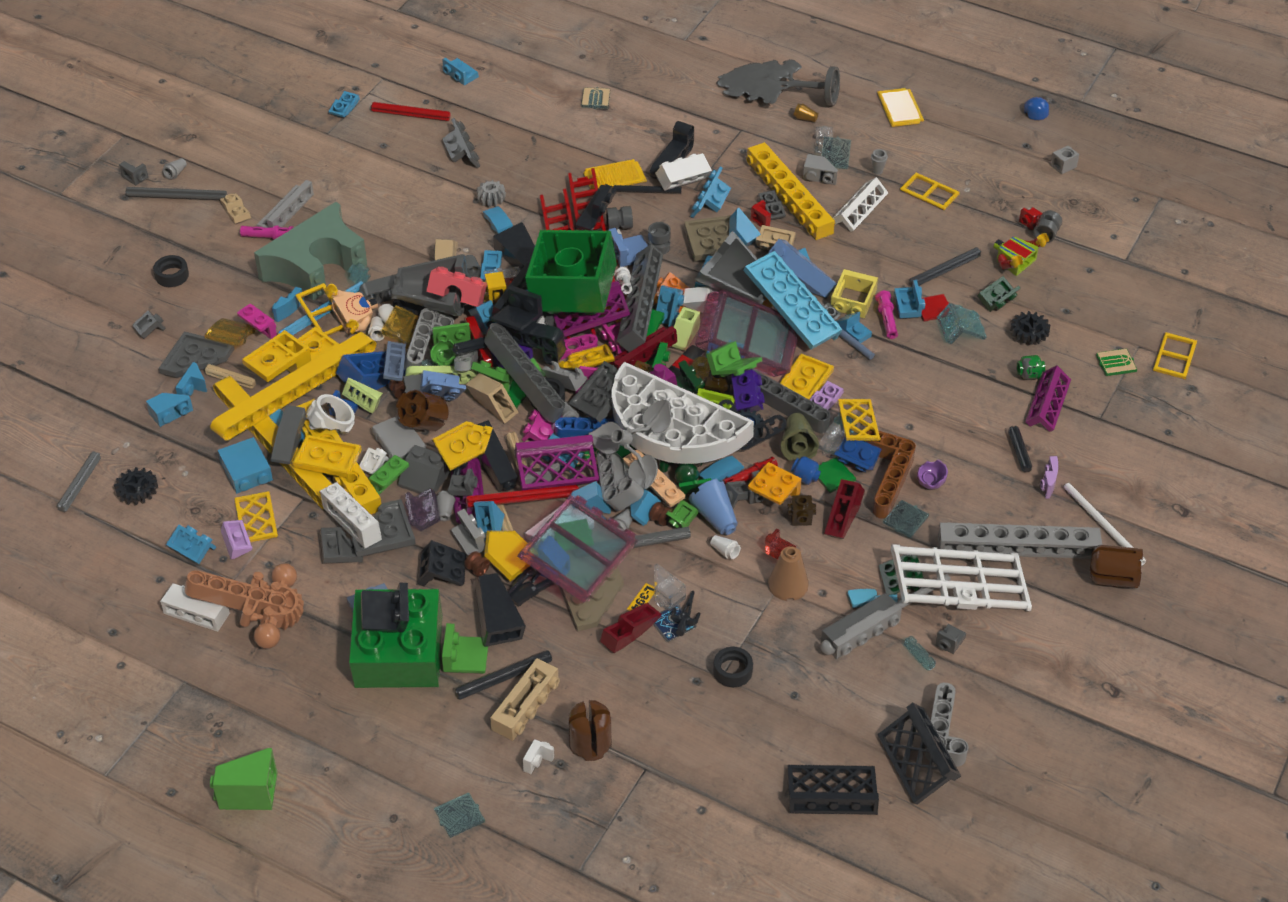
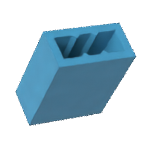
(245, 465)

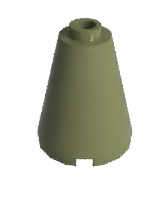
(799, 438)

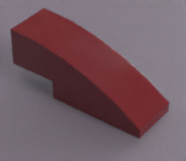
(629, 627)

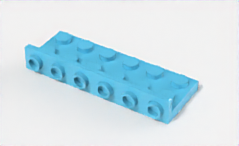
(793, 300)

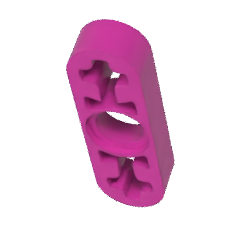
(577, 341)

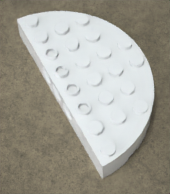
(697, 429)

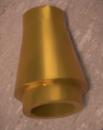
(805, 113)

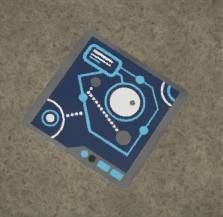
(667, 627)

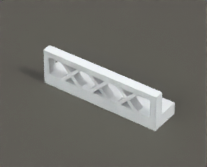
(860, 199)

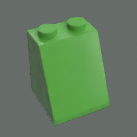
(246, 782)

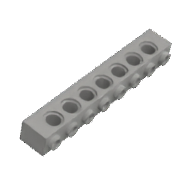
(1020, 539)

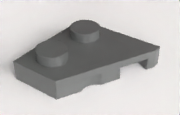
(337, 547)

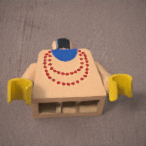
(351, 309)

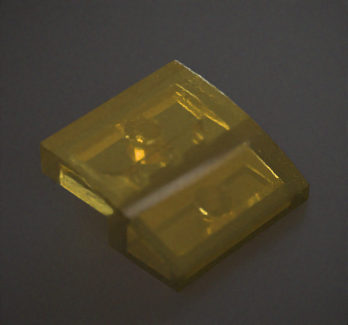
(400, 325)
(230, 332)

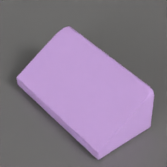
(235, 538)

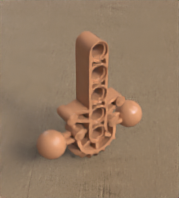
(273, 605)

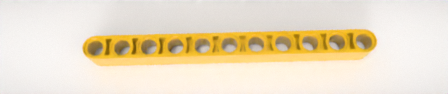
(288, 388)
(265, 432)

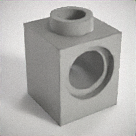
(1064, 159)

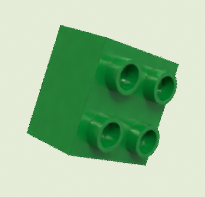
(572, 270)
(399, 658)

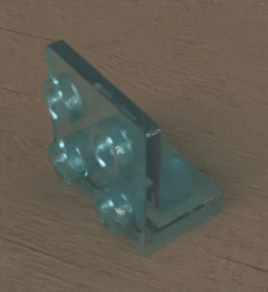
(956, 320)

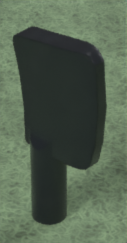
(528, 590)

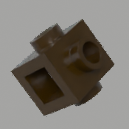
(717, 383)
(801, 510)

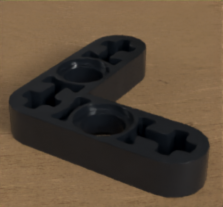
(755, 440)

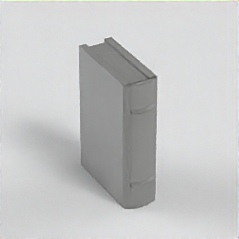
(396, 438)

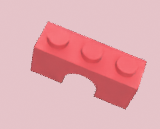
(471, 288)

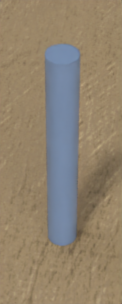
(856, 344)

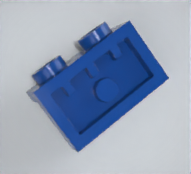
(859, 453)

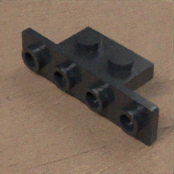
(596, 207)

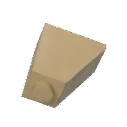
(492, 397)

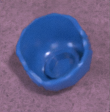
(1036, 108)

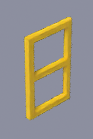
(935, 184)
(311, 315)
(1175, 355)

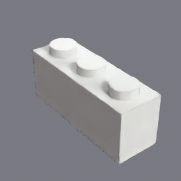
(683, 171)
(196, 611)

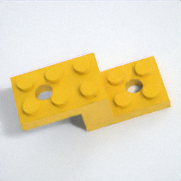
(287, 353)

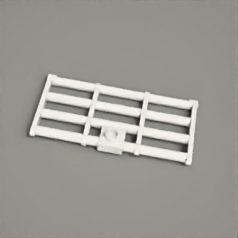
(964, 592)

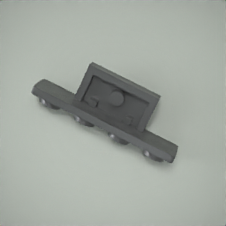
(459, 145)

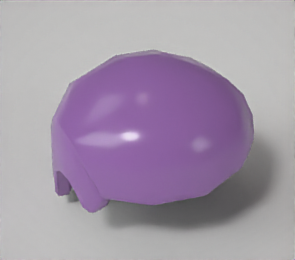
(932, 474)

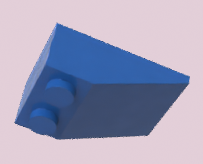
(364, 368)

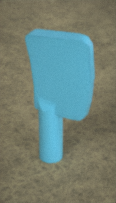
(861, 597)

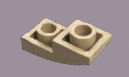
(234, 207)

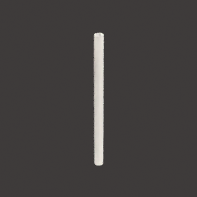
(1099, 518)

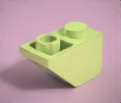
(687, 326)

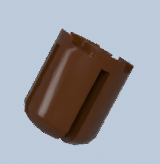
(419, 408)
(1116, 566)
(582, 730)

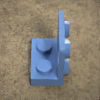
(626, 248)
(441, 385)

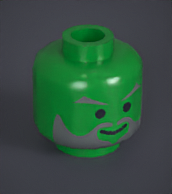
(1030, 367)

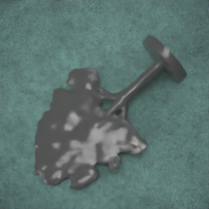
(765, 82)

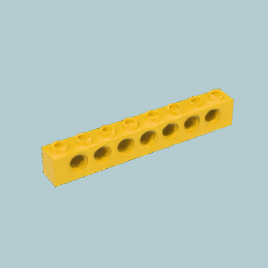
(790, 191)
(357, 484)

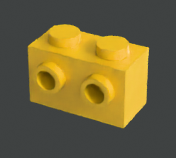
(495, 286)

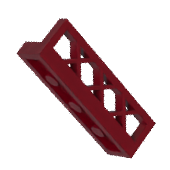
(648, 348)

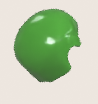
(442, 353)

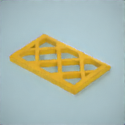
(862, 435)
(252, 499)

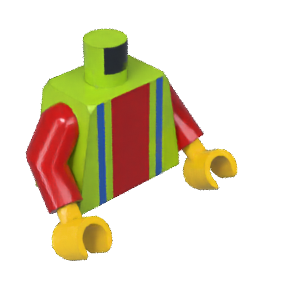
(1018, 253)

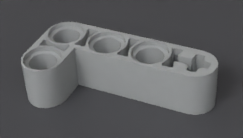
(423, 330)
(615, 487)
(942, 723)

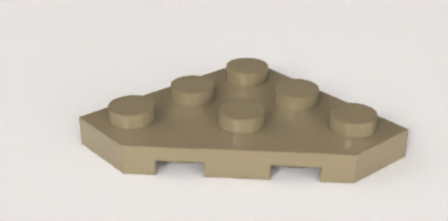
(706, 235)
(589, 614)

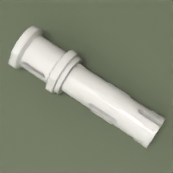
(624, 279)

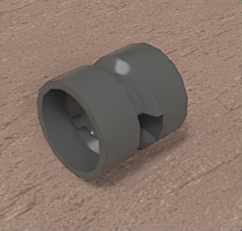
(618, 218)
(1048, 223)
(659, 236)

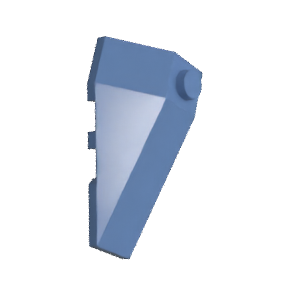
(807, 272)

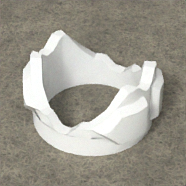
(320, 420)

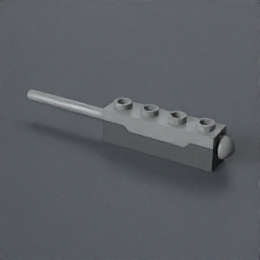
(865, 623)

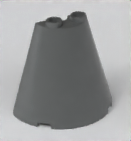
(726, 270)
(412, 284)

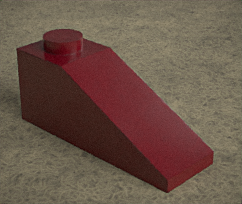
(844, 508)

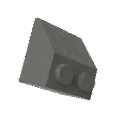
(424, 471)

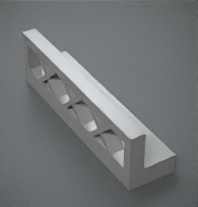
(288, 205)

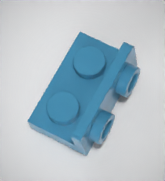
(459, 70)
(669, 303)
(189, 543)

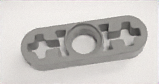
(465, 360)

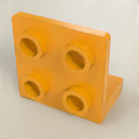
(775, 483)

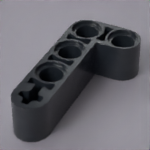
(678, 148)
(544, 337)

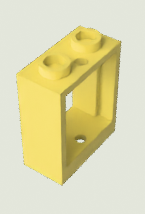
(849, 280)

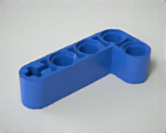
(576, 426)

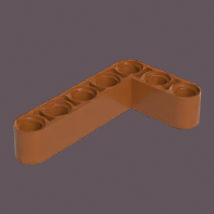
(901, 454)

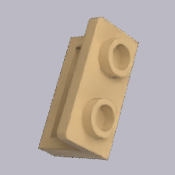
(770, 236)

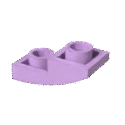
(828, 395)
(1051, 470)

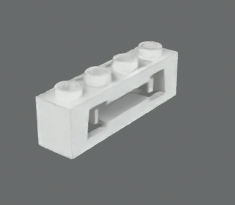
(351, 515)

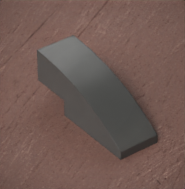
(288, 434)

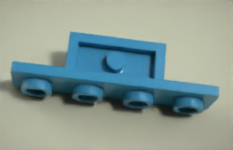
(713, 195)

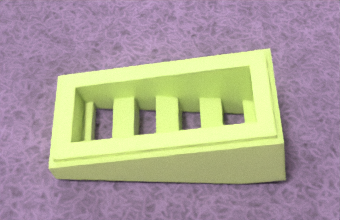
(369, 392)

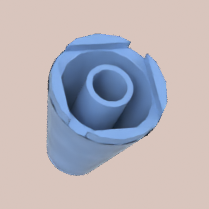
(715, 506)

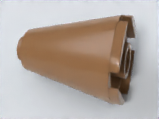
(789, 575)

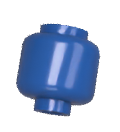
(806, 470)

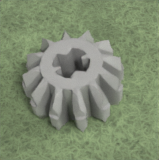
(491, 193)

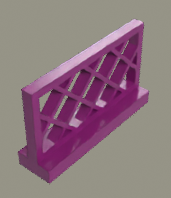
(593, 321)
(552, 447)

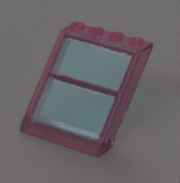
(753, 326)
(578, 548)

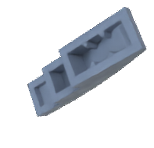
(394, 361)

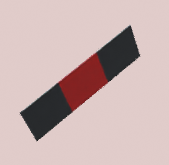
(689, 356)

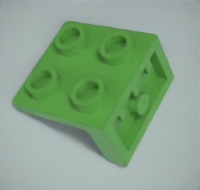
(456, 332)
(727, 360)
(463, 653)

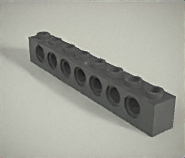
(640, 301)

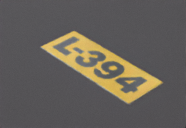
(642, 597)

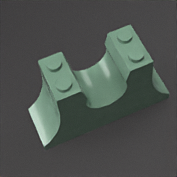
(302, 251)

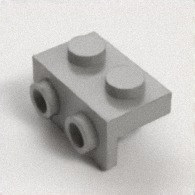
(468, 534)

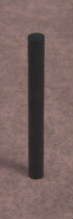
(646, 189)

